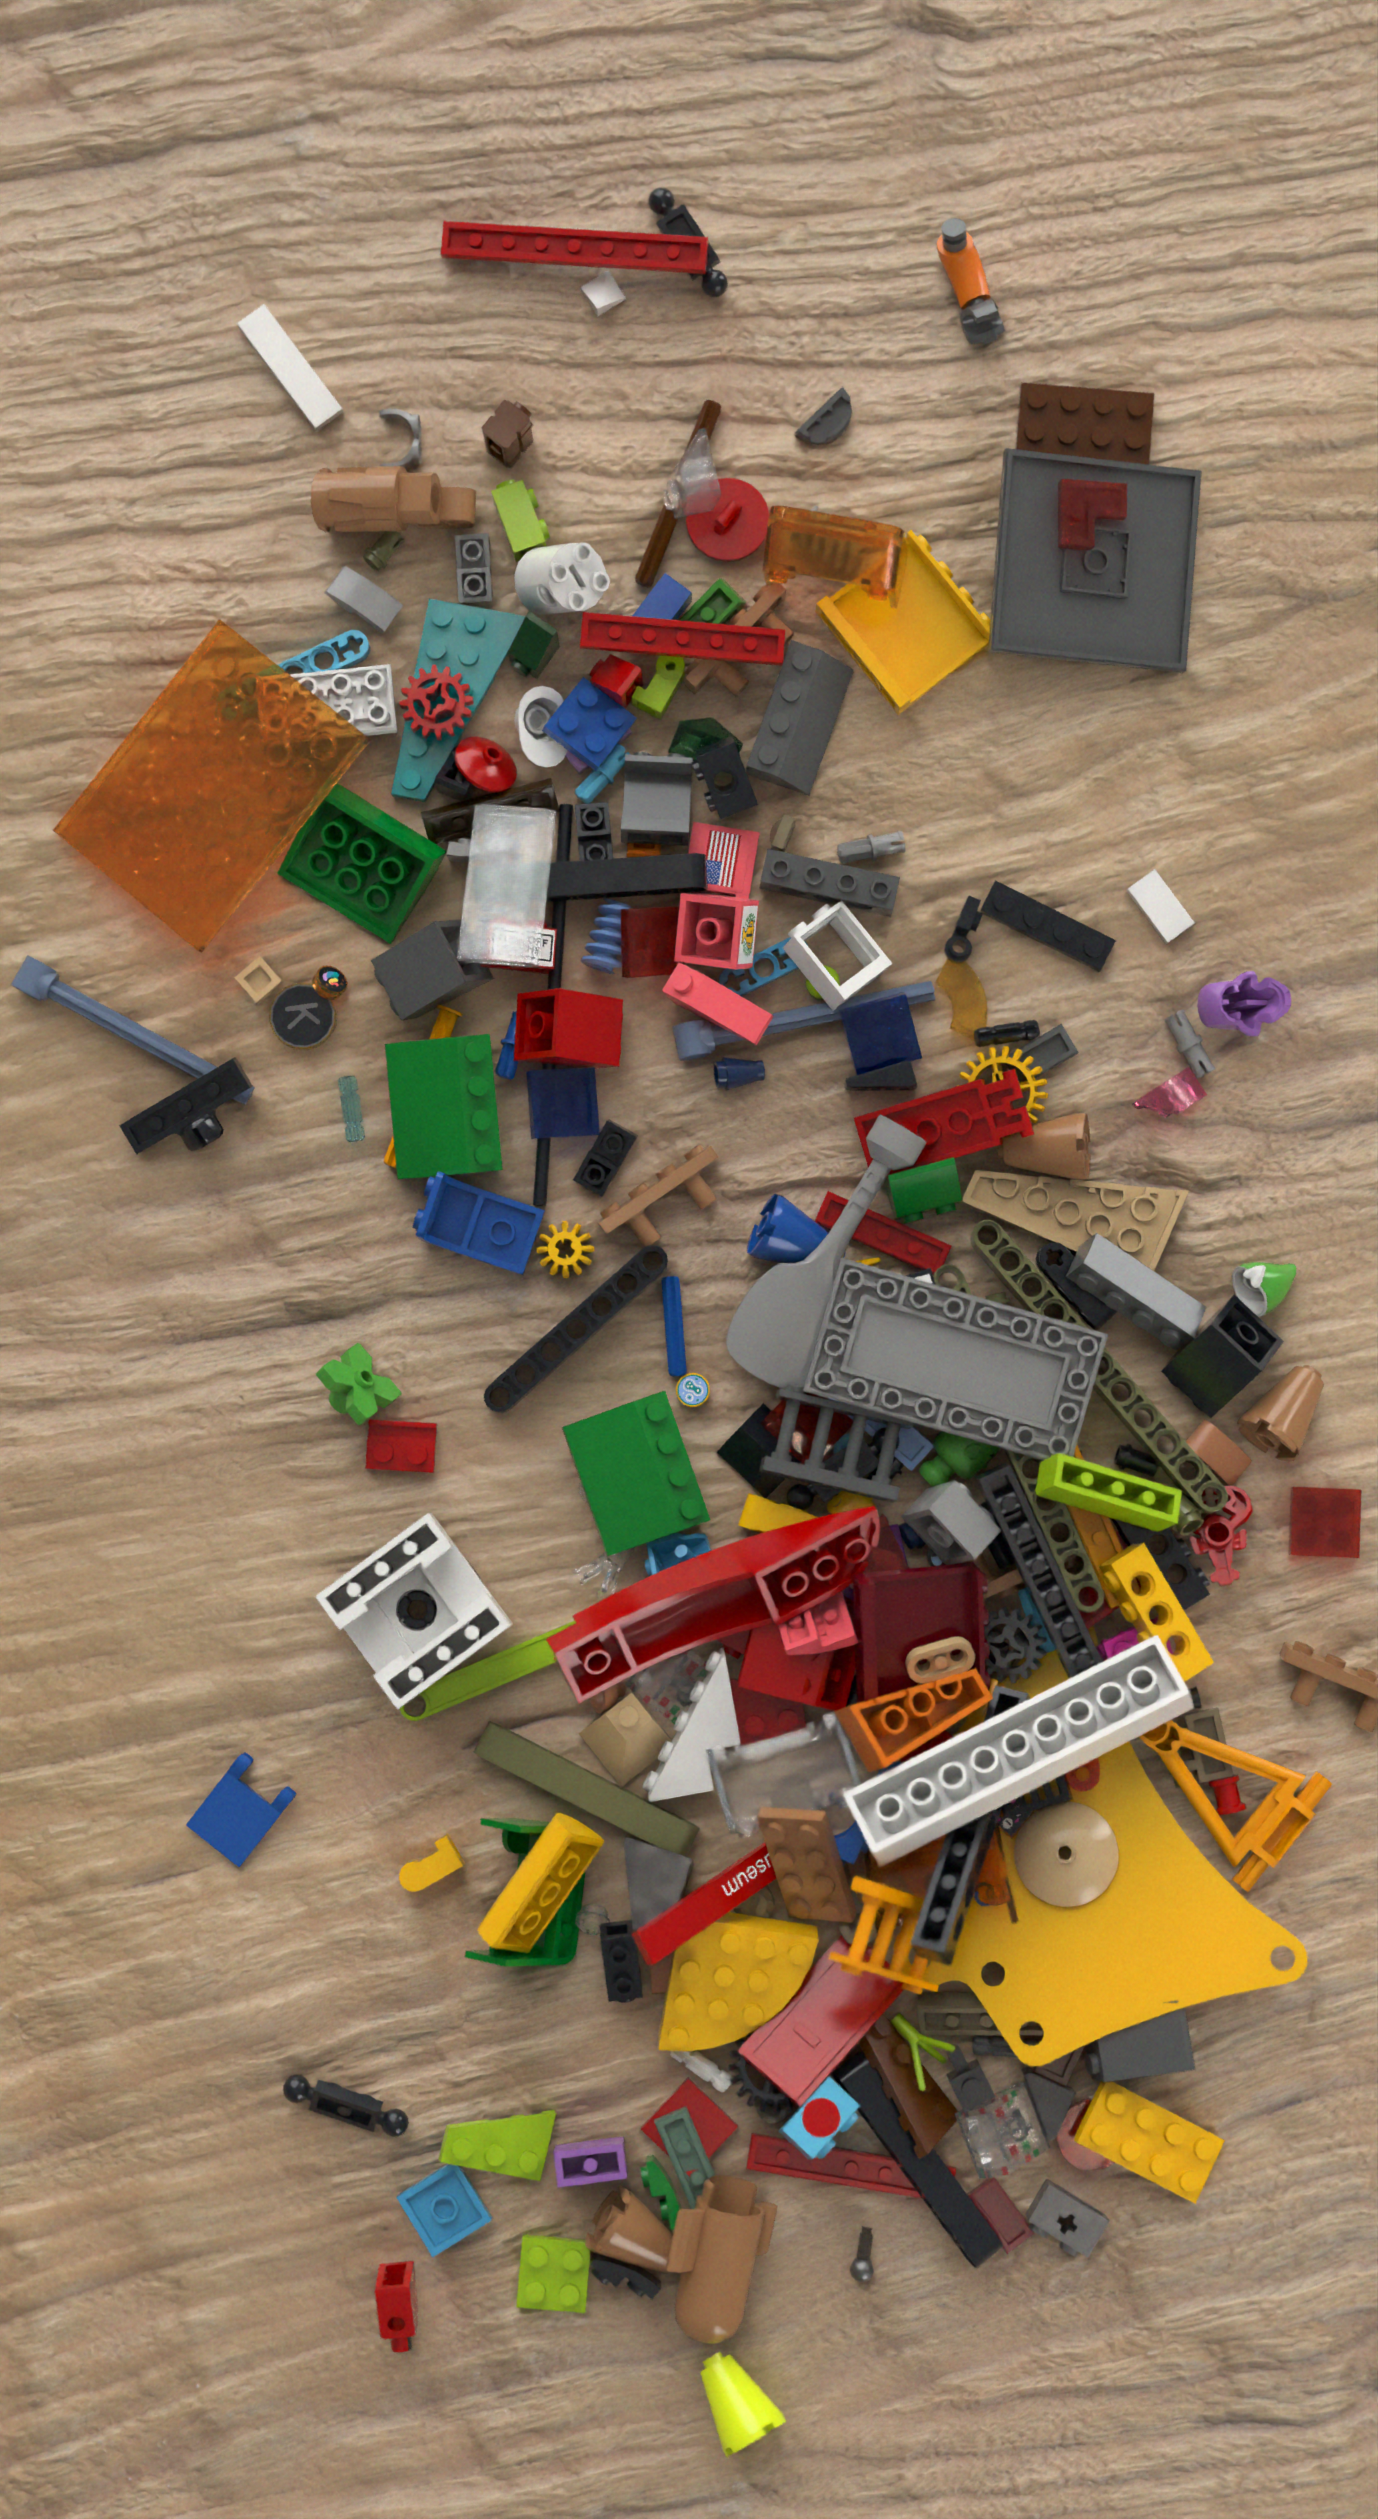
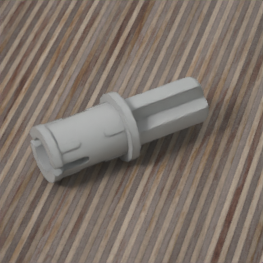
(870, 847)

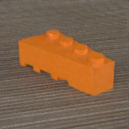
(903, 1720)

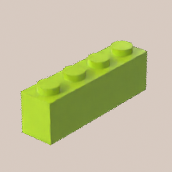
(1108, 1492)

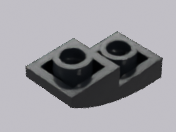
(593, 831)
(605, 1157)
(614, 2271)

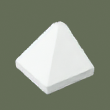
(603, 293)

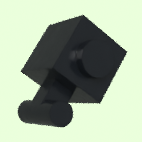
(968, 2081)

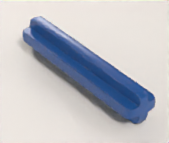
(674, 1326)

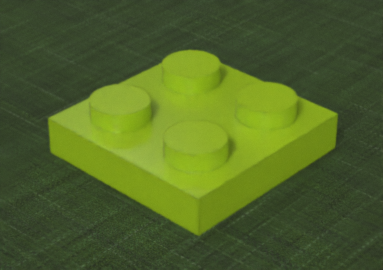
(553, 2273)

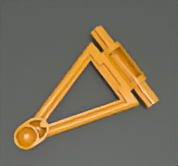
(1271, 1826)

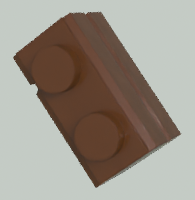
(508, 432)

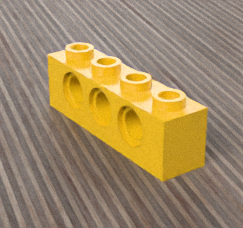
(1136, 1561)

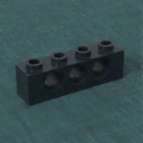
(1194, 1581)

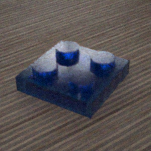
(880, 1033)
(563, 1103)

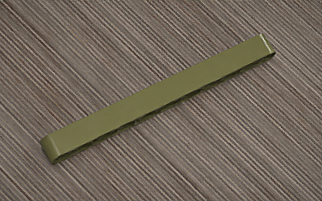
(1114, 1372)
(1057, 1514)

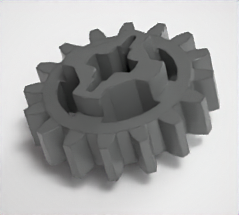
(1024, 1647)

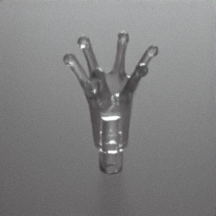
(609, 1566)

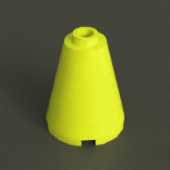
(737, 2404)

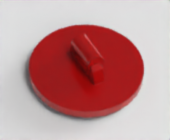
(735, 524)

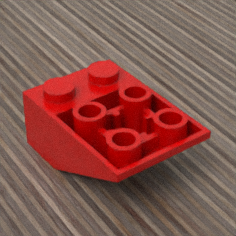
(810, 1679)

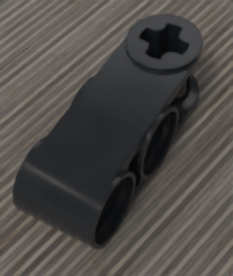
(1088, 1306)

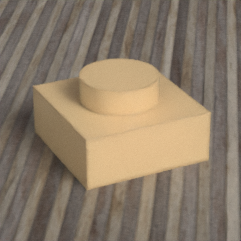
(258, 980)

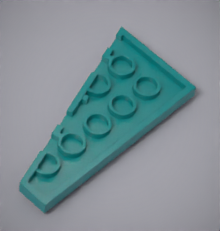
(471, 644)

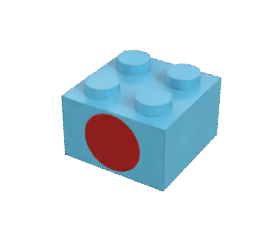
(820, 2119)

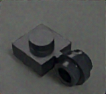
(968, 920)

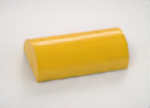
(540, 1885)

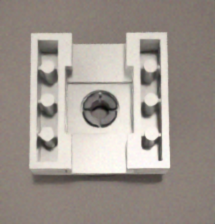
(375, 1612)

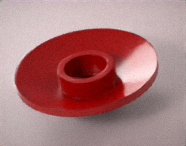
(485, 764)

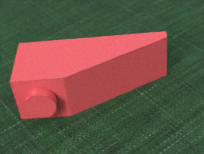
(716, 1003)

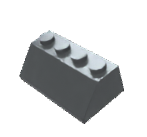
(799, 718)

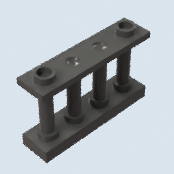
(813, 1470)

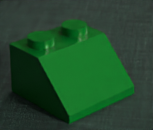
(924, 1190)

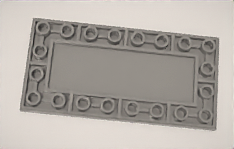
(954, 1361)

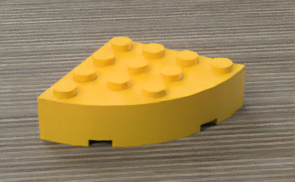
(733, 1980)

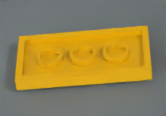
(1149, 2140)

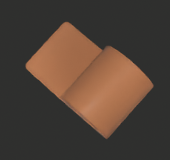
(1218, 1452)

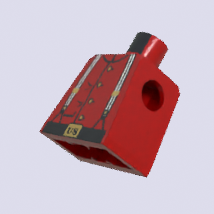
(397, 2304)

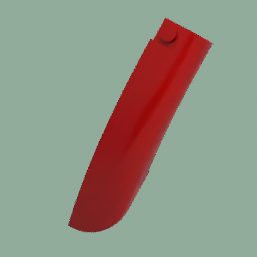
(713, 1597)

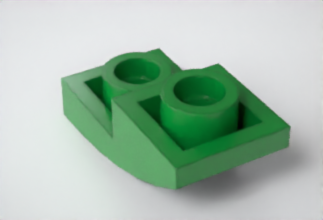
(660, 2184)

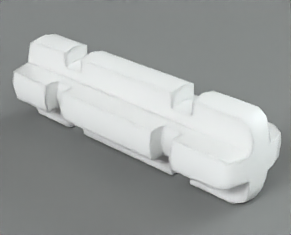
(704, 2068)

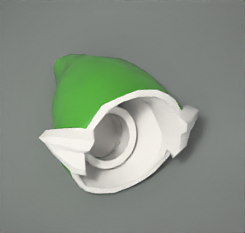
(1262, 1285)

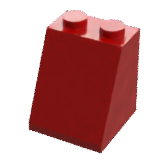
(568, 1028)

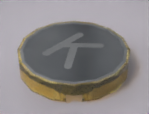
(302, 1017)

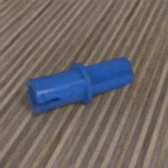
(506, 1065)

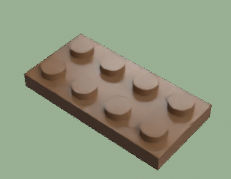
(807, 1864)

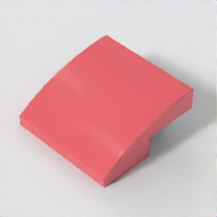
(819, 1628)

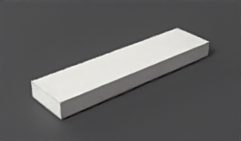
(290, 367)

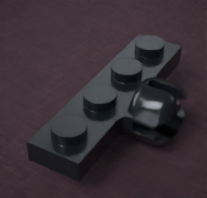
(189, 1110)

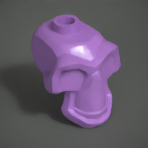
(1243, 1003)

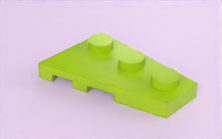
(501, 2146)

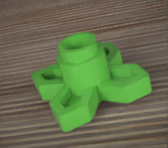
(354, 1385)

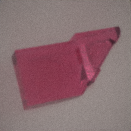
(1173, 1095)

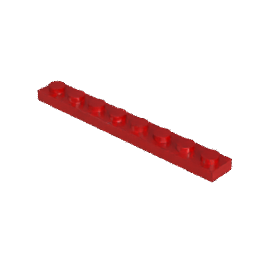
(574, 247)

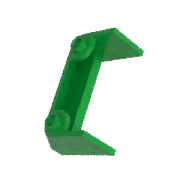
(560, 1938)

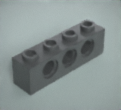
(829, 882)

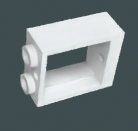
(854, 937)

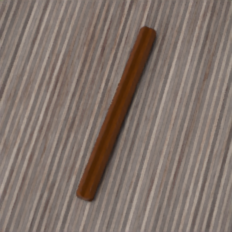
(666, 522)

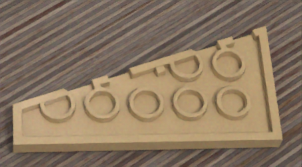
(1075, 1210)

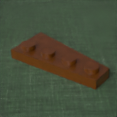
(924, 2113)

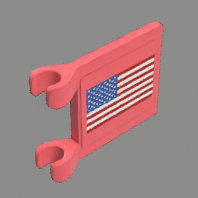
(728, 857)

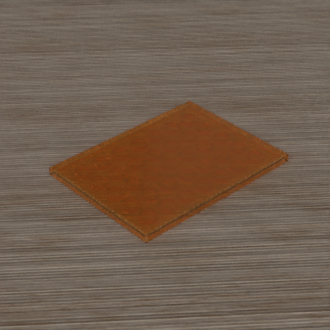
(211, 785)

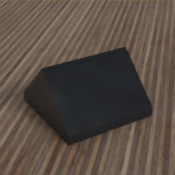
(748, 1447)

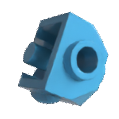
(674, 1550)

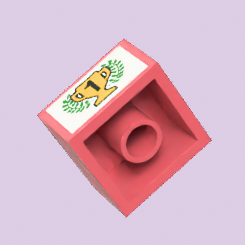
(716, 930)

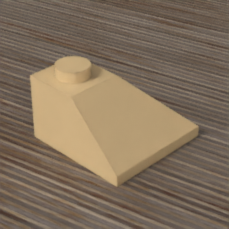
(625, 1738)

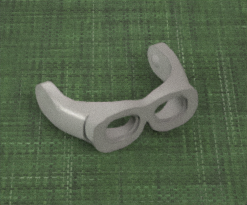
(414, 456)

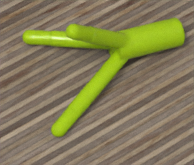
(924, 2042)

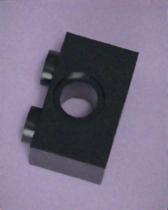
(718, 758)

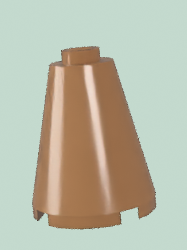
(1054, 1149)
(1284, 1413)
(630, 2232)

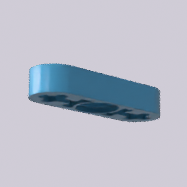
(745, 987)

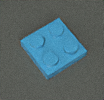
(444, 2208)

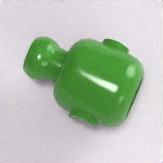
(956, 1456)

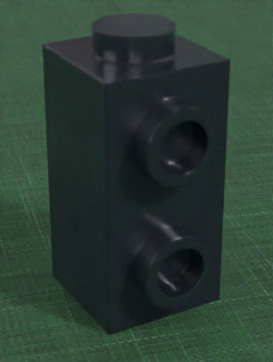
(620, 1961)

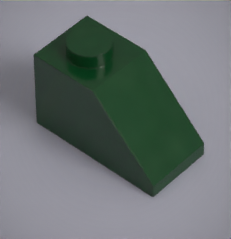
(533, 646)

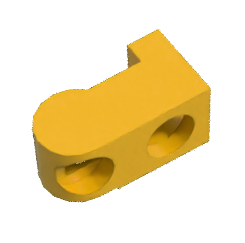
(421, 1873)

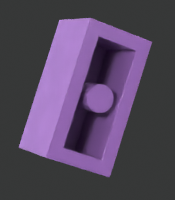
(590, 2161)

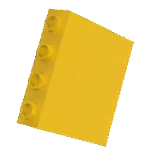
(918, 642)

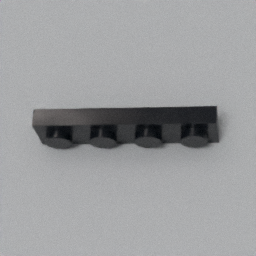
(1047, 926)

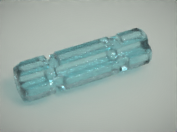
(351, 1108)

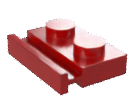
(401, 1446)

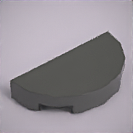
(828, 421)

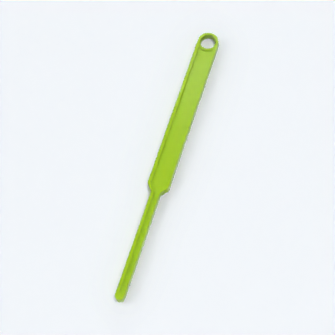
(487, 1674)

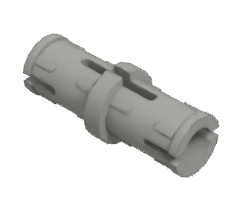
(1189, 1044)

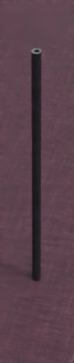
(554, 982)

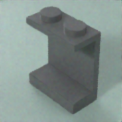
(656, 799)

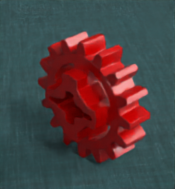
(450, 706)

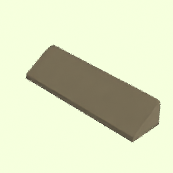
(959, 2015)

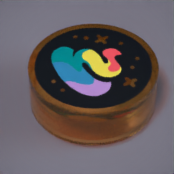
(329, 982)

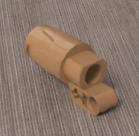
(388, 500)

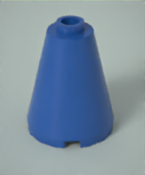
(784, 1233)

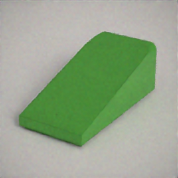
(715, 605)

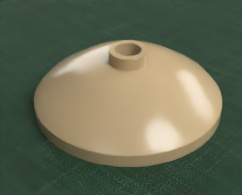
(1092, 1859)

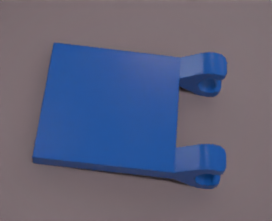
(235, 1815)

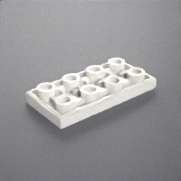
(357, 694)

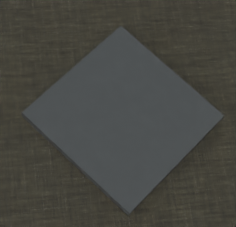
(1104, 605)

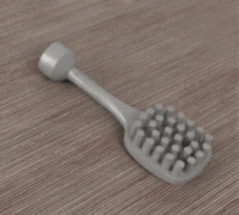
(785, 1308)

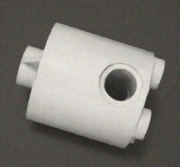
(561, 578)

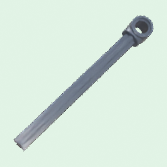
(43, 983)
(699, 1038)

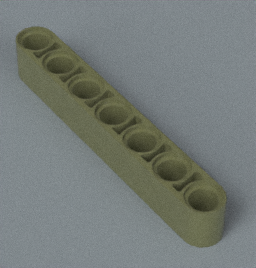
(586, 1789)

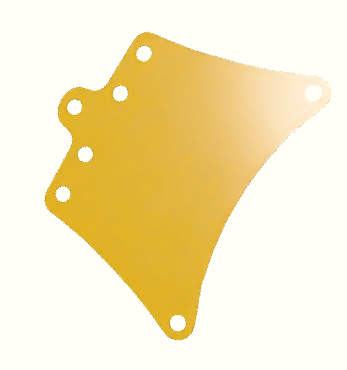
(1151, 1938)

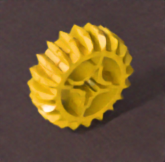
(995, 1063)

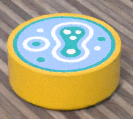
(692, 1390)

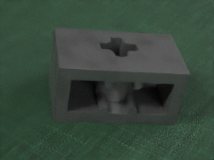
(1055, 2202)

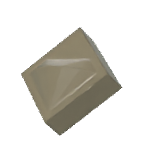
(781, 833)

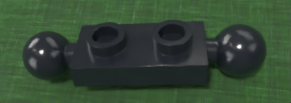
(680, 222)
(802, 1495)
(345, 2105)

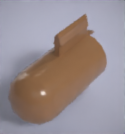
(716, 2256)

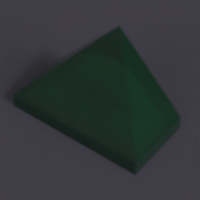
(697, 734)

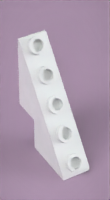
(705, 1725)

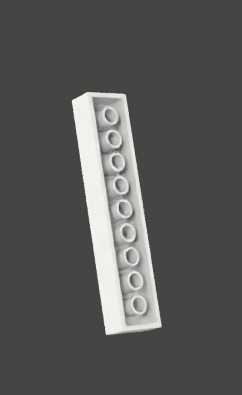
(1019, 1750)

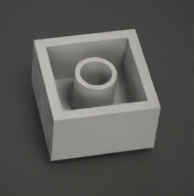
(951, 1522)

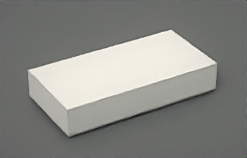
(1160, 906)

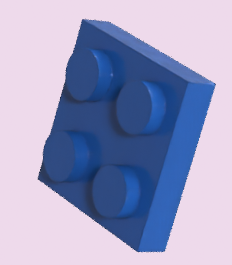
(589, 724)

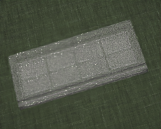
(506, 885)

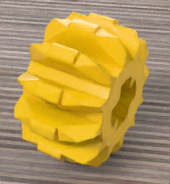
(576, 1246)

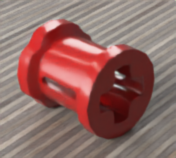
(1227, 1795)

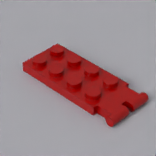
(956, 1119)

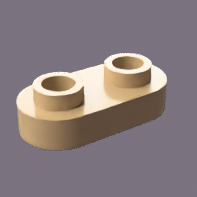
(940, 1661)

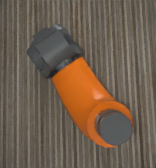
(965, 270)

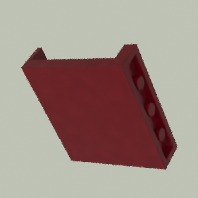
(912, 1609)

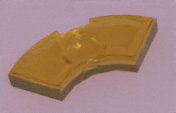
(966, 996)

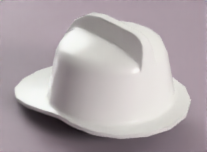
(530, 717)

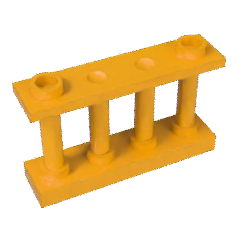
(894, 1903)

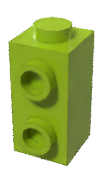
(518, 518)

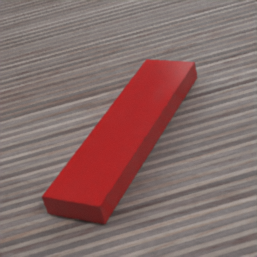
(888, 1236)

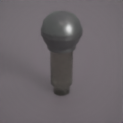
(861, 2267)

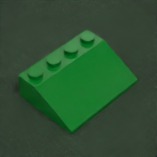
(362, 862)
(443, 1106)
(636, 1473)

